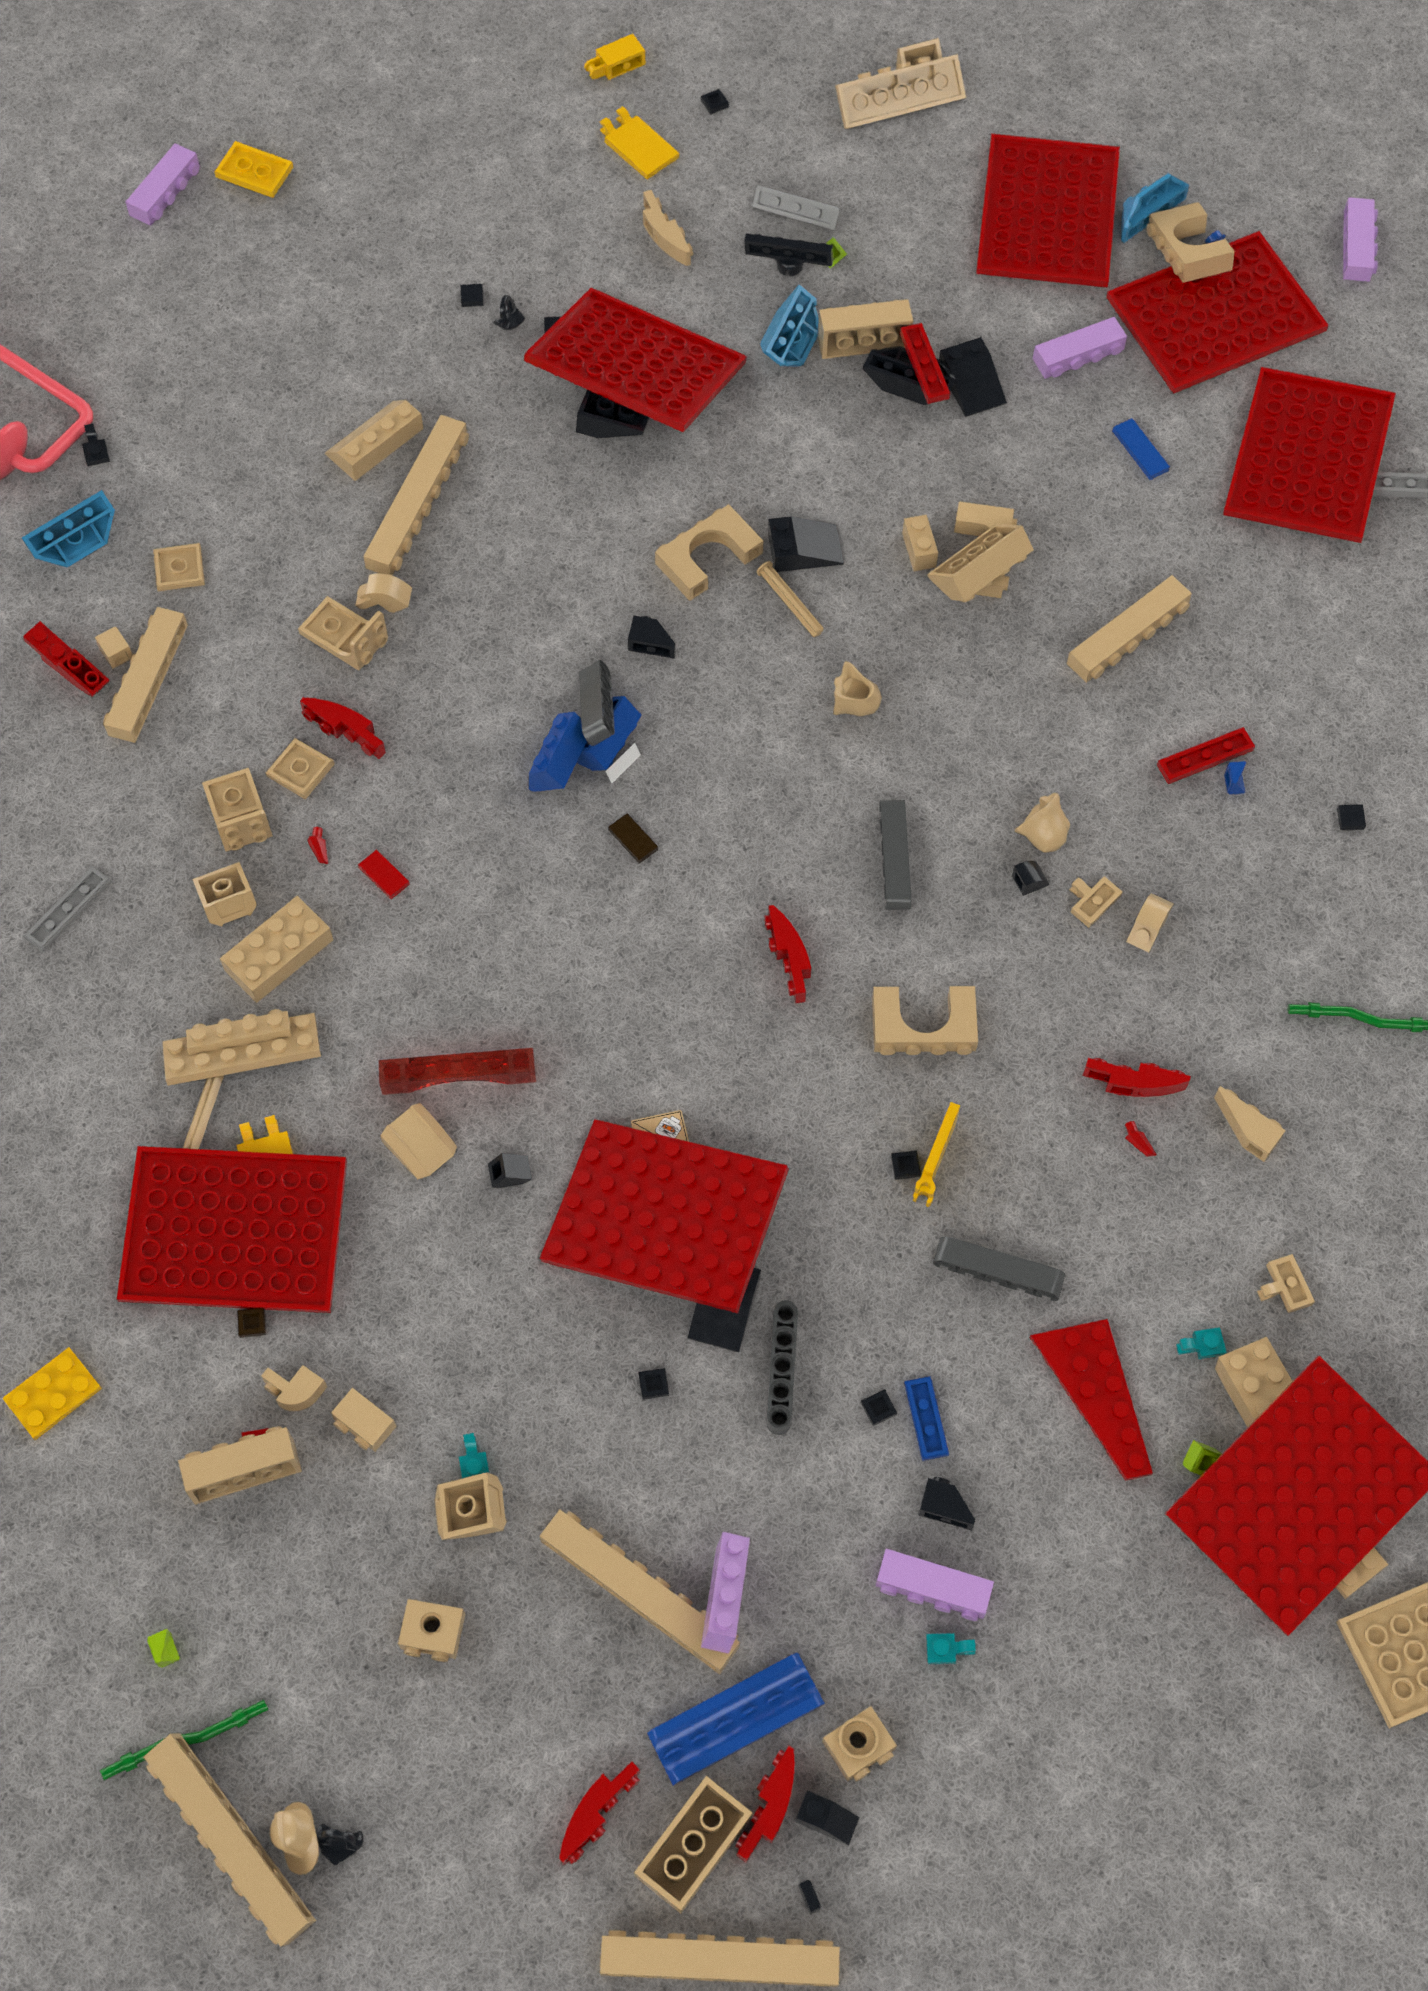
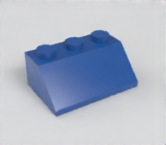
(625, 721)
(558, 754)

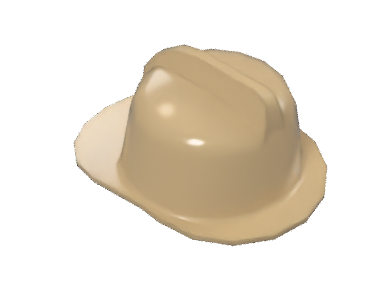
(296, 1836)

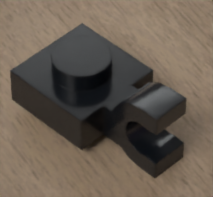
(94, 450)

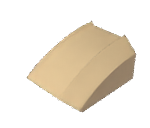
(225, 894)
(418, 1141)
(470, 1507)

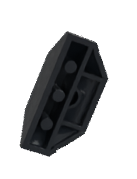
(895, 374)

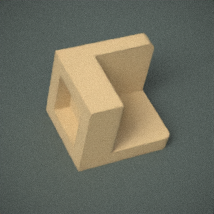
(114, 647)

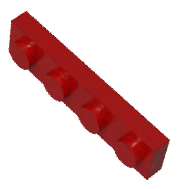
(924, 363)
(1205, 755)

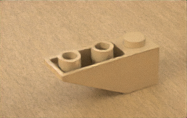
(1251, 1128)

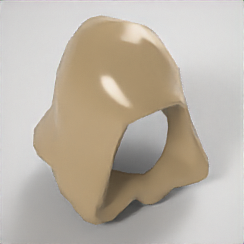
(855, 693)
(1046, 824)

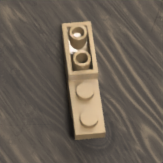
(665, 232)

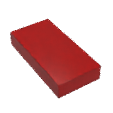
(383, 874)

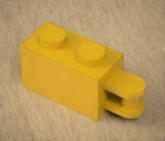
(616, 58)

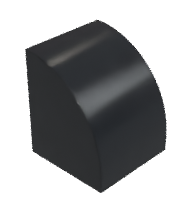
(1029, 877)
(509, 1170)

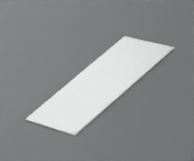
(623, 763)

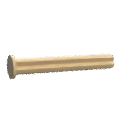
(790, 599)
(203, 1112)

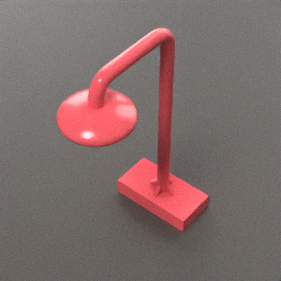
(14, 434)

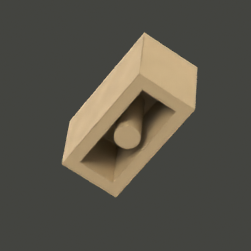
(920, 543)
(362, 1420)

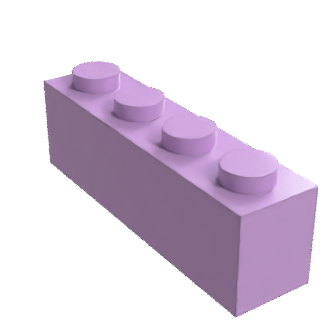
(163, 184)
(1359, 239)
(1079, 348)
(934, 1584)
(725, 1592)

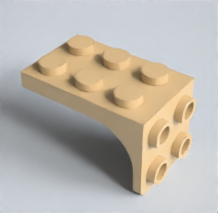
(345, 632)
(237, 810)

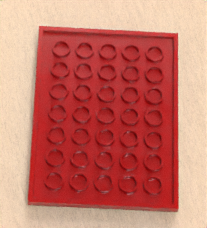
(1048, 210)
(1220, 319)
(636, 359)
(1310, 454)
(665, 1215)
(233, 1229)
(1302, 1495)

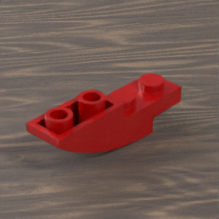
(64, 660)
(340, 720)
(790, 948)
(1145, 1082)
(776, 1794)
(586, 1820)

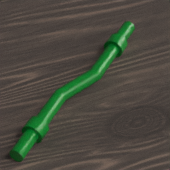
(1314, 1010)
(238, 1718)

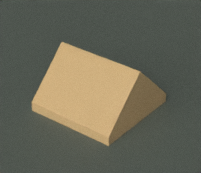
(920, 50)

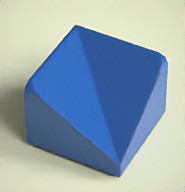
(1234, 777)

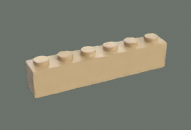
(1129, 629)
(145, 674)

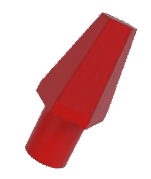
(318, 845)
(1139, 1139)

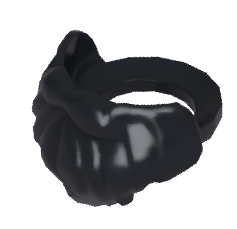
(509, 315)
(336, 1844)

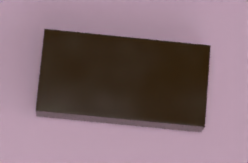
(633, 838)

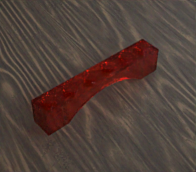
(498, 1066)

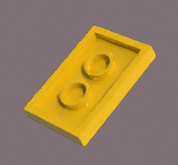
(254, 169)
(52, 1393)

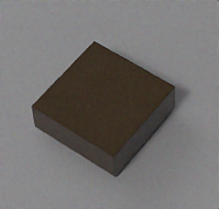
(251, 1322)

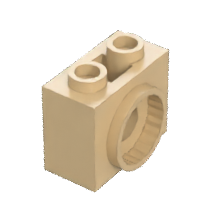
(441, 1643)
(855, 1761)

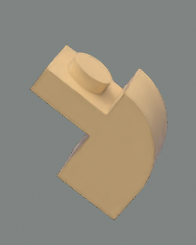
(384, 590)
(1149, 922)
(298, 1393)

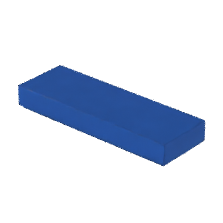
(1141, 449)
(926, 1418)

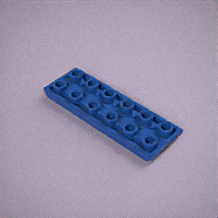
(735, 1718)

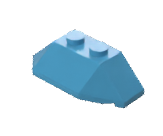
(1158, 196)
(792, 330)
(73, 532)

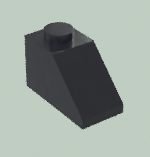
(650, 638)
(945, 1504)
(827, 1818)

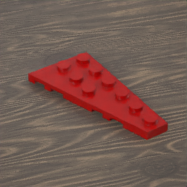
(1094, 1380)

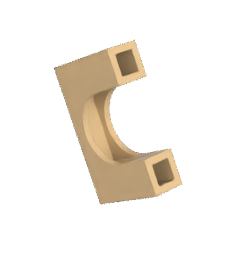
(1187, 260)
(977, 519)
(723, 527)
(894, 1035)

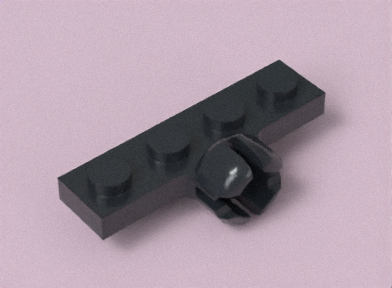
(788, 253)

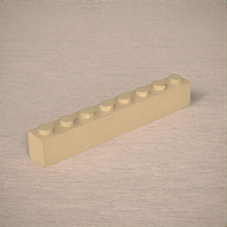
(416, 496)
(633, 1586)
(229, 1840)
(720, 1960)

